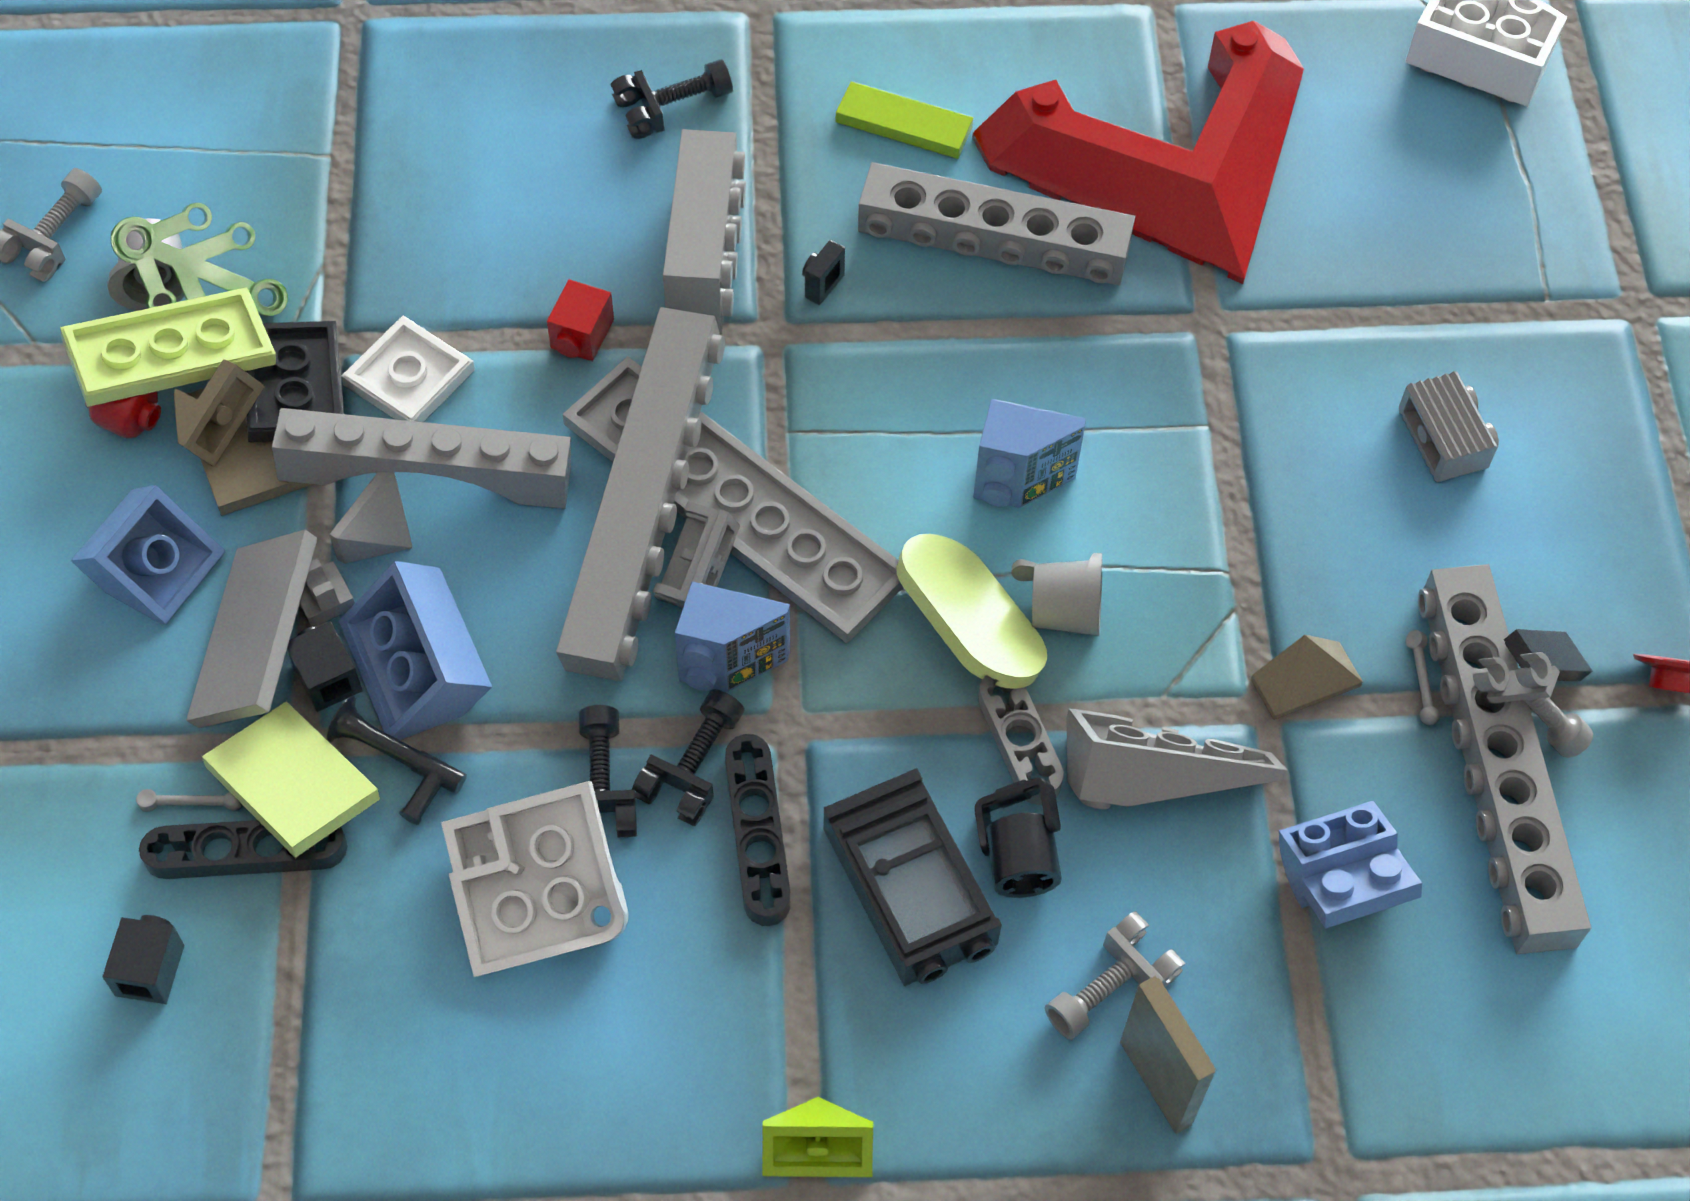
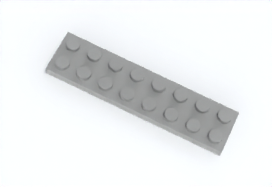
(783, 528)

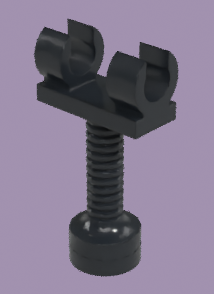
(648, 118)
(720, 712)
(599, 725)

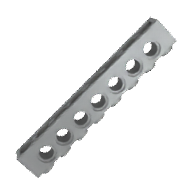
(1532, 923)

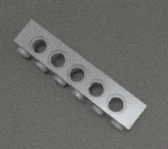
(995, 223)

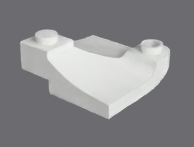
(533, 879)

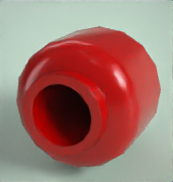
(128, 415)

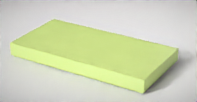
(166, 346)

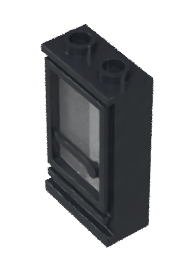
(911, 878)

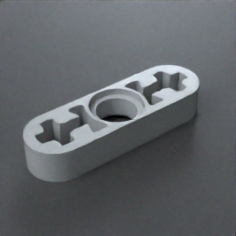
(1022, 714)

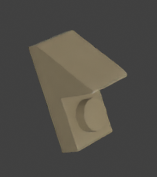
(212, 419)

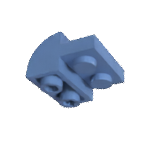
(1347, 865)

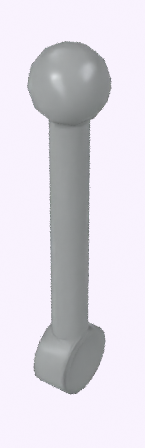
(1417, 641)
(148, 800)

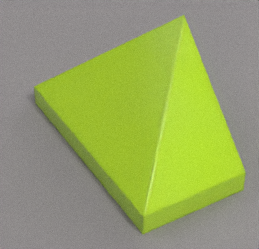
(817, 1142)

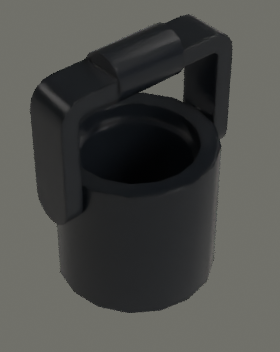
(1021, 844)

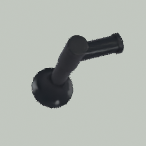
(436, 773)

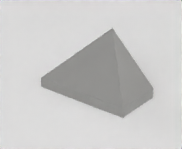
(373, 523)

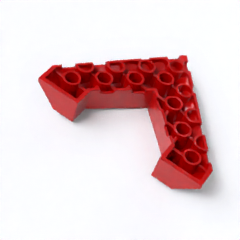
(1193, 201)

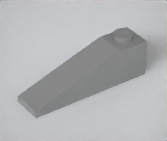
(1132, 767)

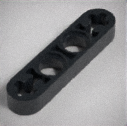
(757, 828)
(241, 858)

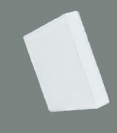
(408, 372)

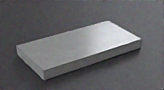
(252, 630)

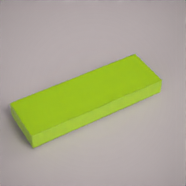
(904, 119)

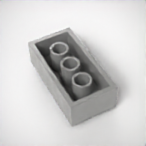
(704, 224)

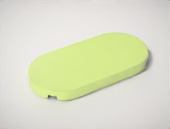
(971, 611)

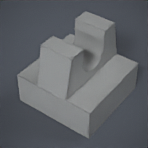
(324, 594)

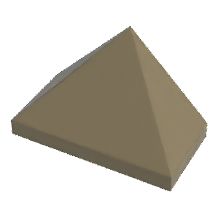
(1305, 675)

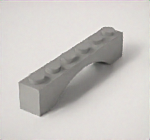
(335, 446)

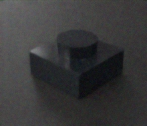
(824, 271)

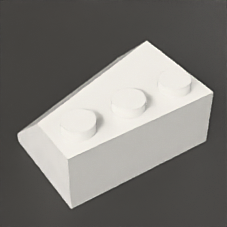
(1488, 44)

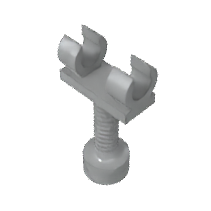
(46, 253)
(1535, 685)
(1070, 1012)

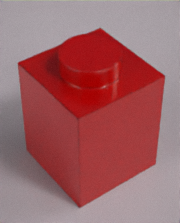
(580, 320)

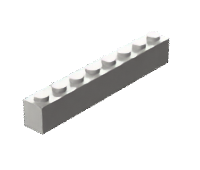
(640, 495)

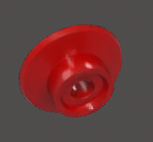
(1667, 672)

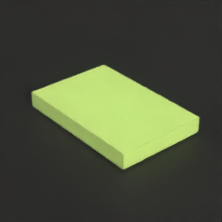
(291, 778)

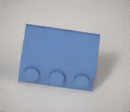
(414, 650)

